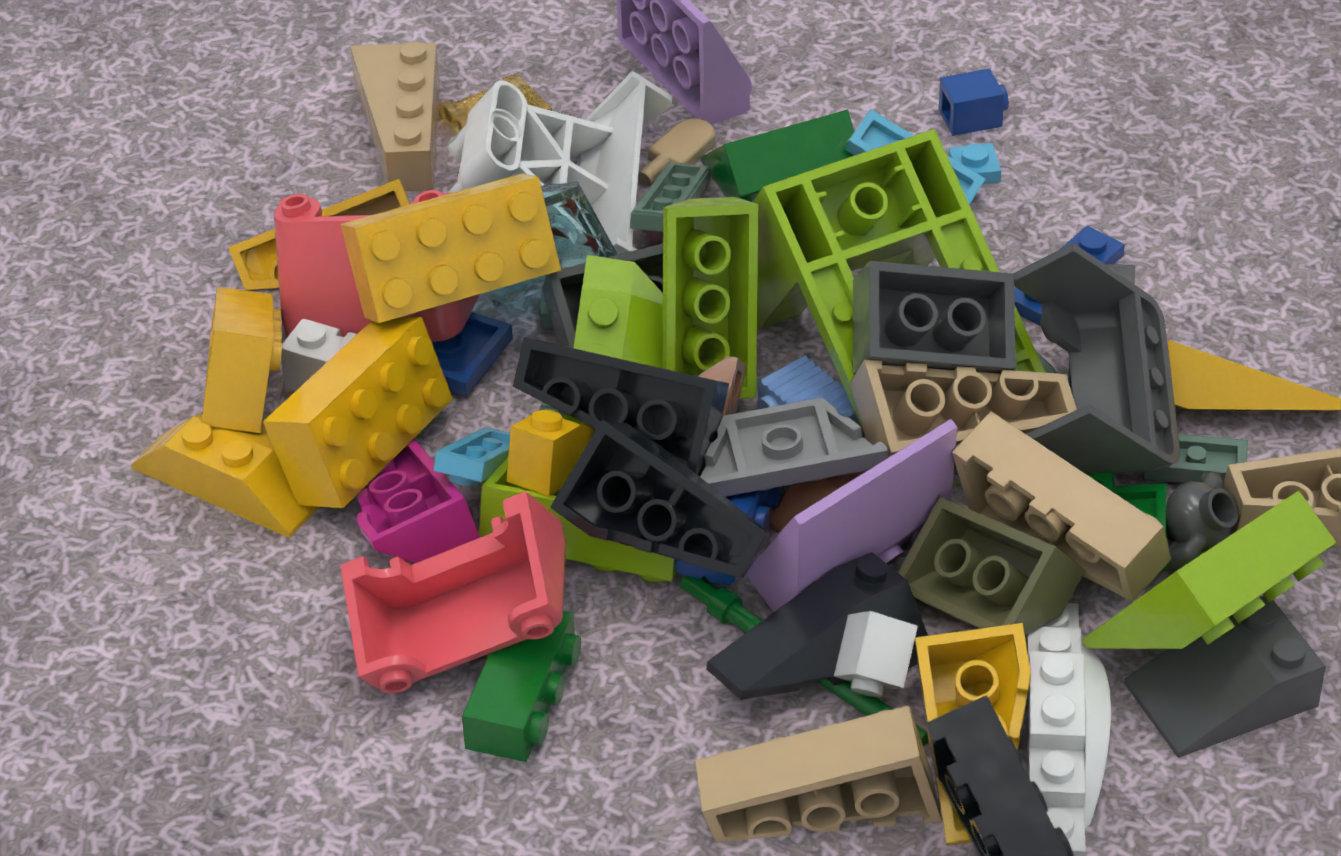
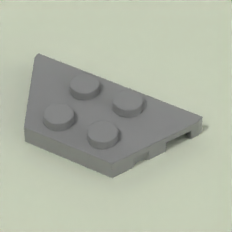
(786, 448)

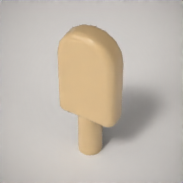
(681, 144)

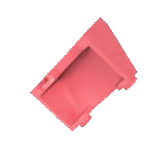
(319, 279)
(459, 602)

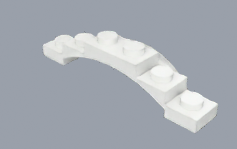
(1067, 724)

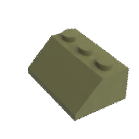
(988, 570)

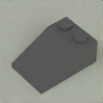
(1232, 685)

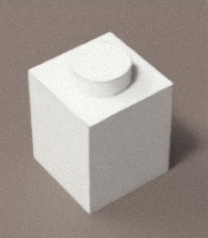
(875, 653)

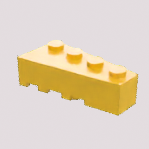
(240, 355)

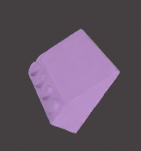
(685, 56)
(862, 517)

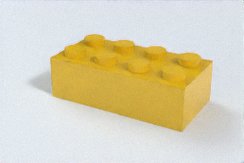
(451, 247)
(358, 412)

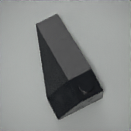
(649, 500)
(806, 633)

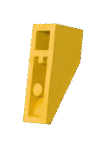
(545, 451)

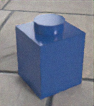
(972, 101)

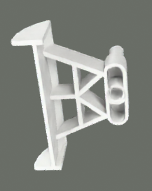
(516, 138)

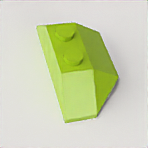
(619, 313)

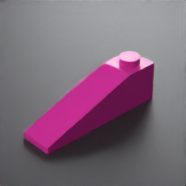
(414, 509)

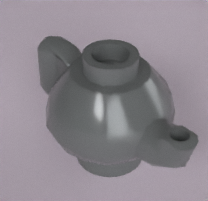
(1198, 518)

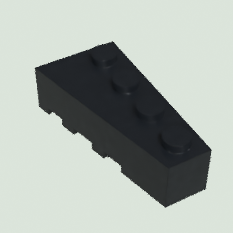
(662, 404)
(990, 786)

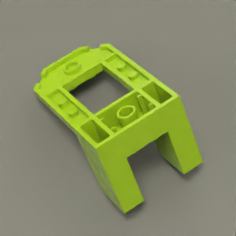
(870, 207)

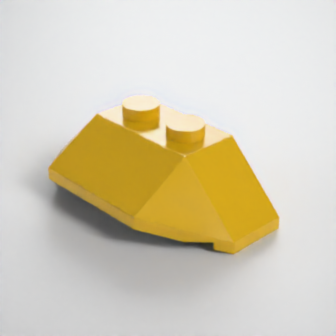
(227, 470)

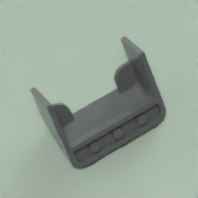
(1115, 364)

